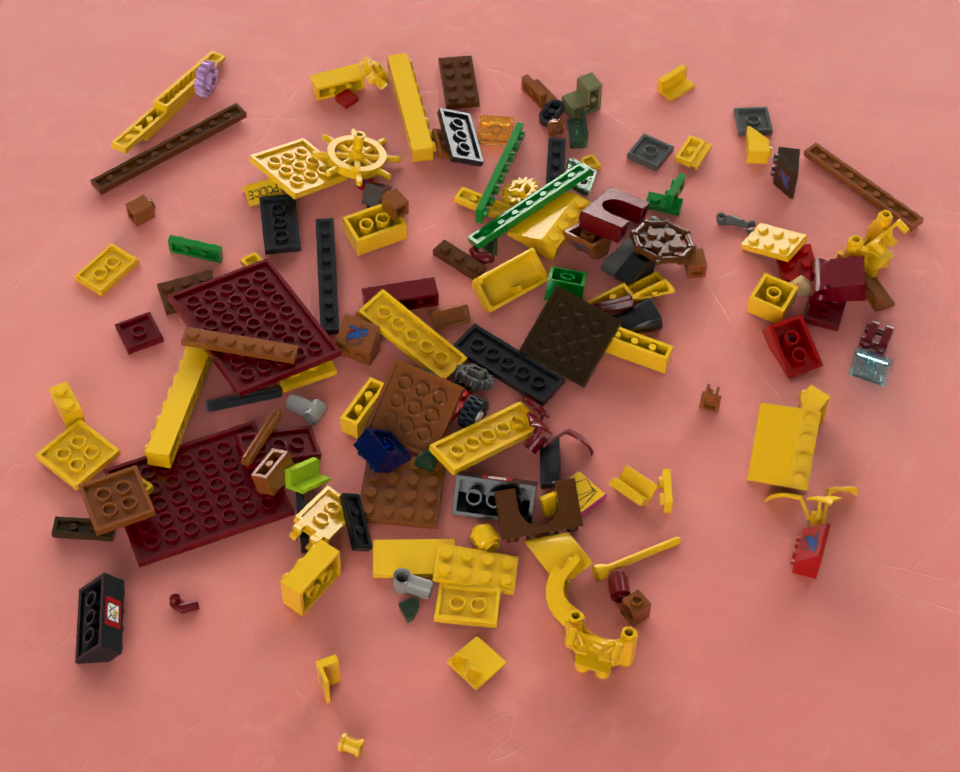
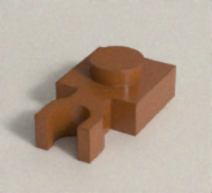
(710, 399)

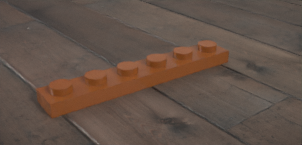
(240, 345)

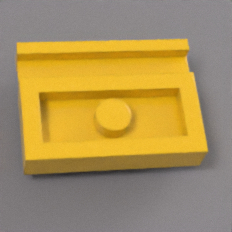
(693, 152)

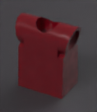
(838, 280)

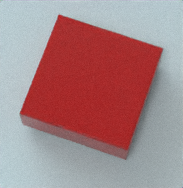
(346, 98)

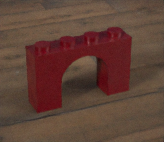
(602, 215)

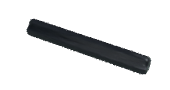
(234, 401)

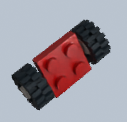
(470, 408)

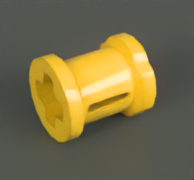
(351, 745)

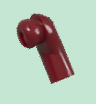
(483, 257)
(182, 606)

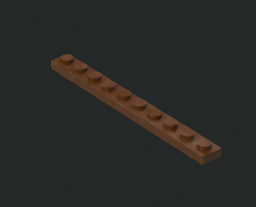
(168, 149)

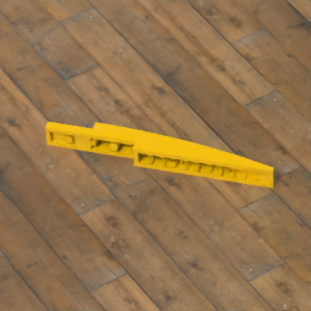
(163, 108)

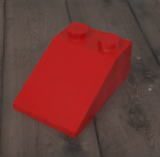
(792, 346)

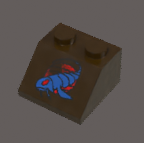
(786, 170)

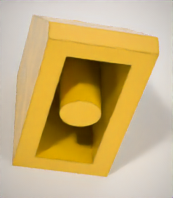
(757, 147)

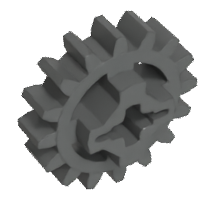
(474, 376)

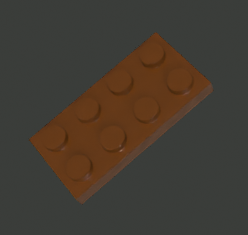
(458, 82)

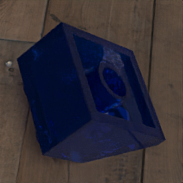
(381, 450)

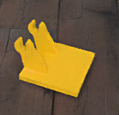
(476, 663)

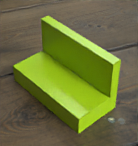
(305, 476)

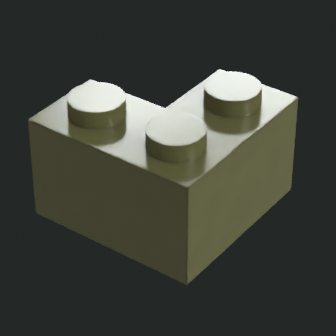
(585, 97)

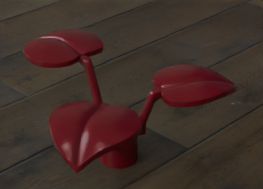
(536, 438)

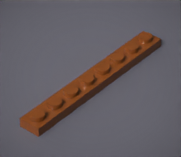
(862, 186)

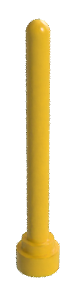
(601, 571)

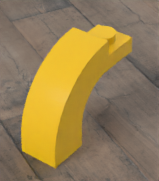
(558, 585)

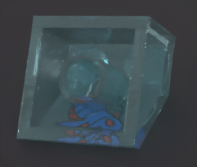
(871, 366)

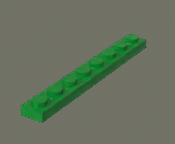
(498, 175)
(529, 205)

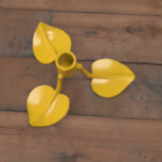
(817, 517)

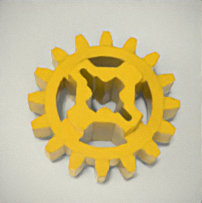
(374, 72)
(518, 190)

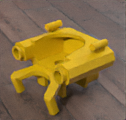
(875, 243)
(597, 652)

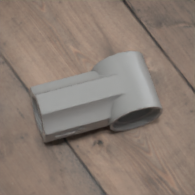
(310, 410)
(413, 585)

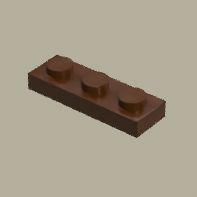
(459, 260)

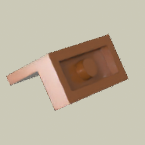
(536, 91)
(877, 295)
(450, 316)

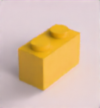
(66, 404)

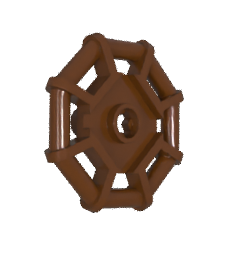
(653, 240)

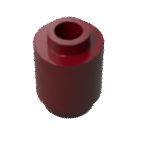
(618, 586)

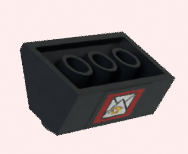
(475, 495)
(100, 620)

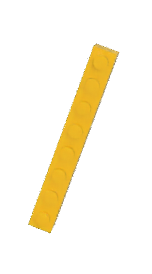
(410, 107)
(178, 408)

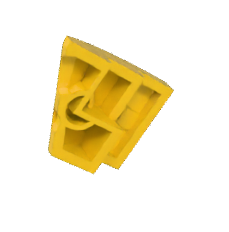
(556, 550)

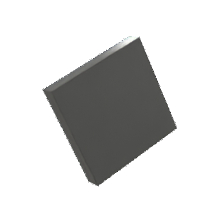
(755, 117)
(650, 152)

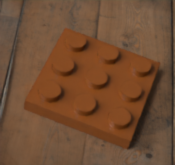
(116, 500)

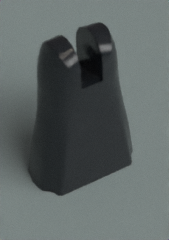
(641, 318)

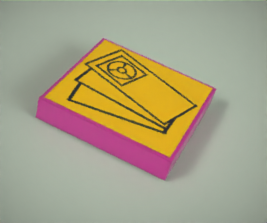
(588, 492)

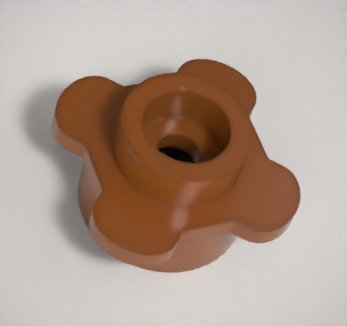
(552, 124)

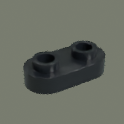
(552, 110)

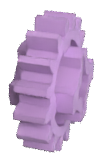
(206, 78)

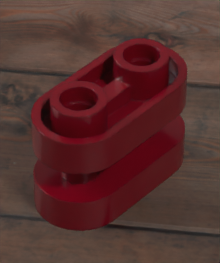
(872, 329)

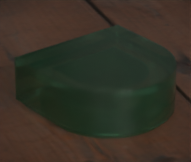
(426, 461)

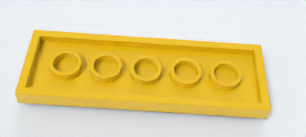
(412, 335)
(483, 438)

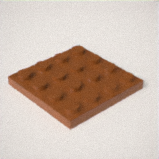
(415, 406)
(403, 496)

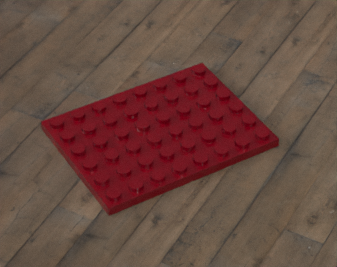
(260, 306)
(201, 498)

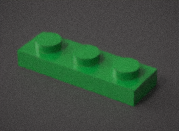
(195, 249)

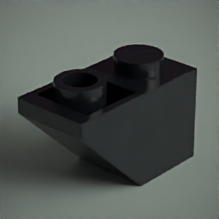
(634, 269)

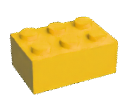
(373, 229)
(311, 577)

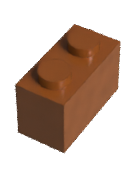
(270, 473)

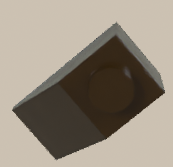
(373, 193)

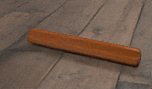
(261, 437)

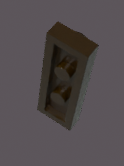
(78, 529)

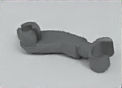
(723, 220)

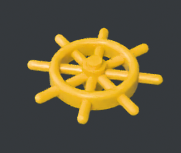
(356, 156)

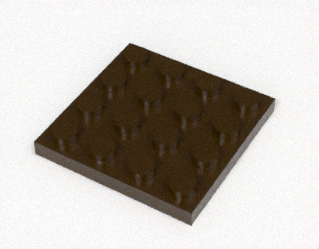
(570, 336)

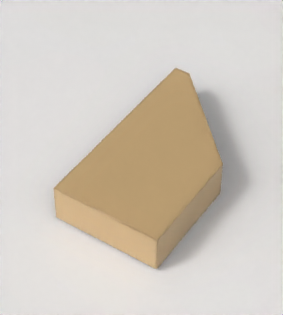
(803, 284)

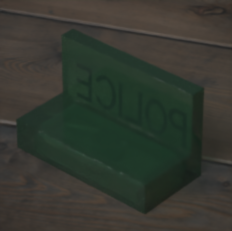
(578, 131)

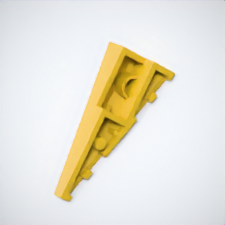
(647, 287)

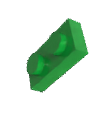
(675, 190)
(657, 204)

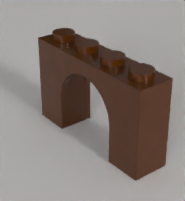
(566, 515)

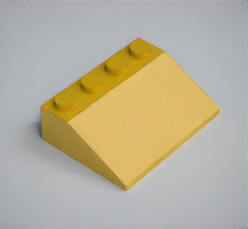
(546, 226)
(784, 446)

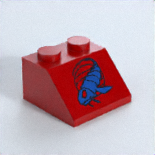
(810, 550)

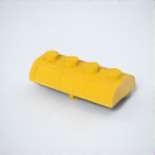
(509, 280)

